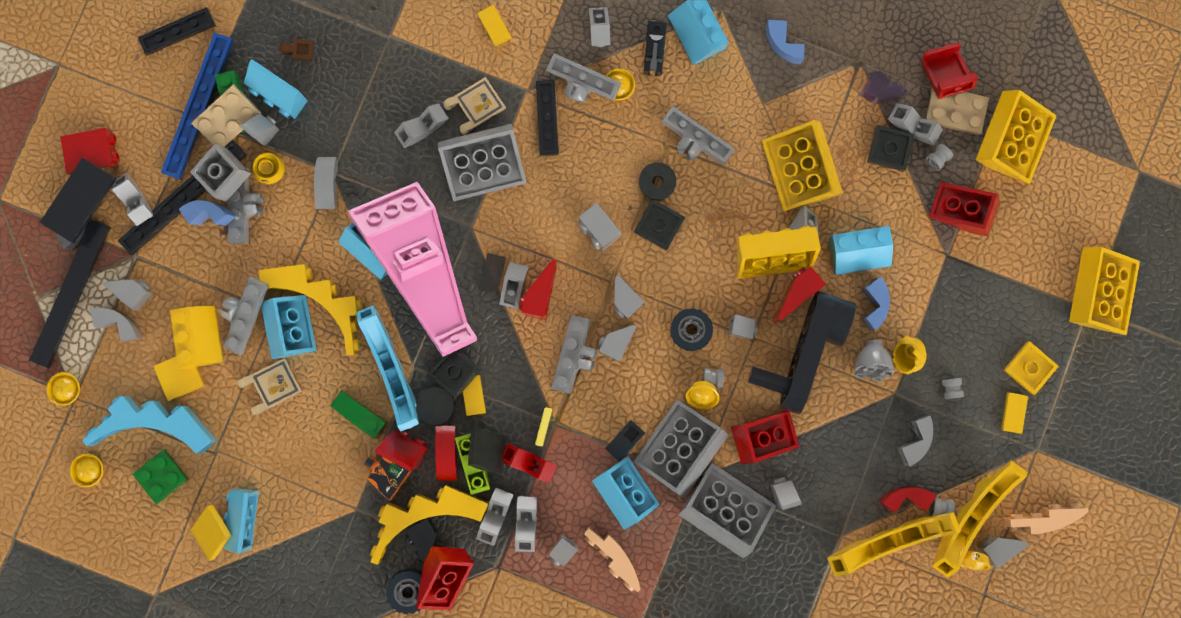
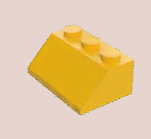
(196, 336)

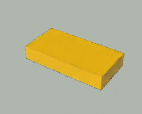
(494, 25)
(474, 397)
(1014, 413)

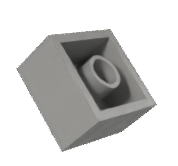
(220, 172)
(599, 228)

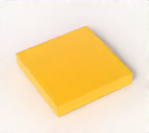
(1031, 368)
(176, 380)
(210, 532)

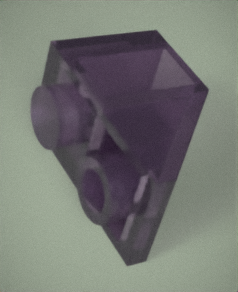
(880, 89)

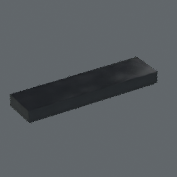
(176, 31)
(547, 118)

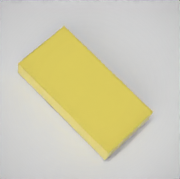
(543, 426)

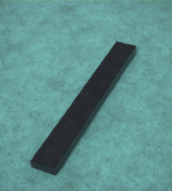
(169, 209)
(69, 294)

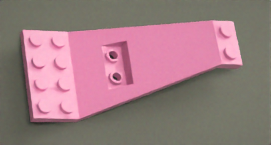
(401, 229)

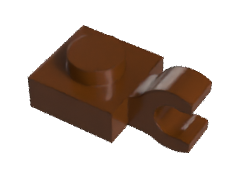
(300, 49)

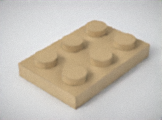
(958, 112)
(224, 116)

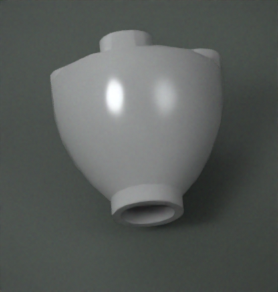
(874, 362)

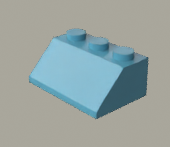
(698, 30)
(274, 90)
(355, 244)
(861, 250)
(288, 326)
(626, 493)
(241, 519)

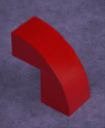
(446, 453)
(528, 462)
(919, 497)

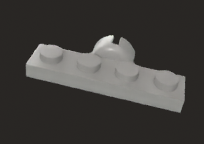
(582, 80)
(696, 137)
(243, 206)
(243, 314)
(573, 355)

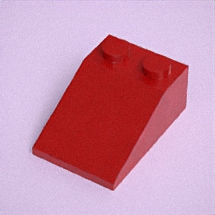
(965, 208)
(803, 286)
(538, 296)
(765, 437)
(403, 449)
(443, 577)

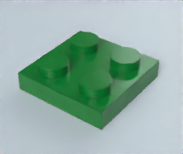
(160, 476)

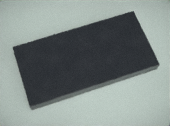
(78, 200)

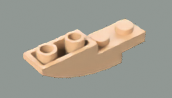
(1049, 520)
(620, 563)

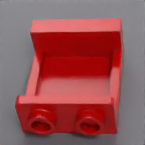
(948, 71)
(94, 146)

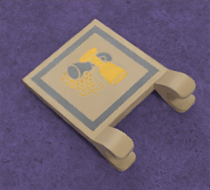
(478, 103)
(274, 384)

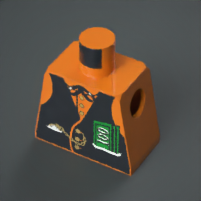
(386, 476)

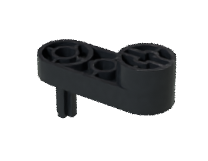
(826, 321)

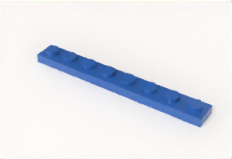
(198, 101)

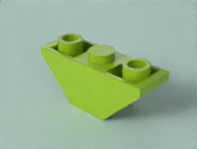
(476, 478)

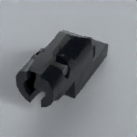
(654, 47)

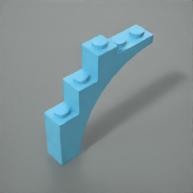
(390, 367)
(127, 415)

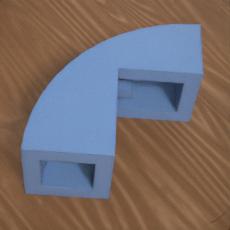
(776, 37)
(200, 210)
(879, 296)

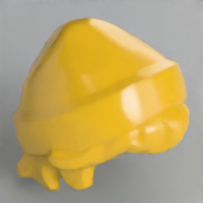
(909, 355)

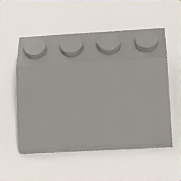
(482, 162)
(681, 448)
(728, 510)

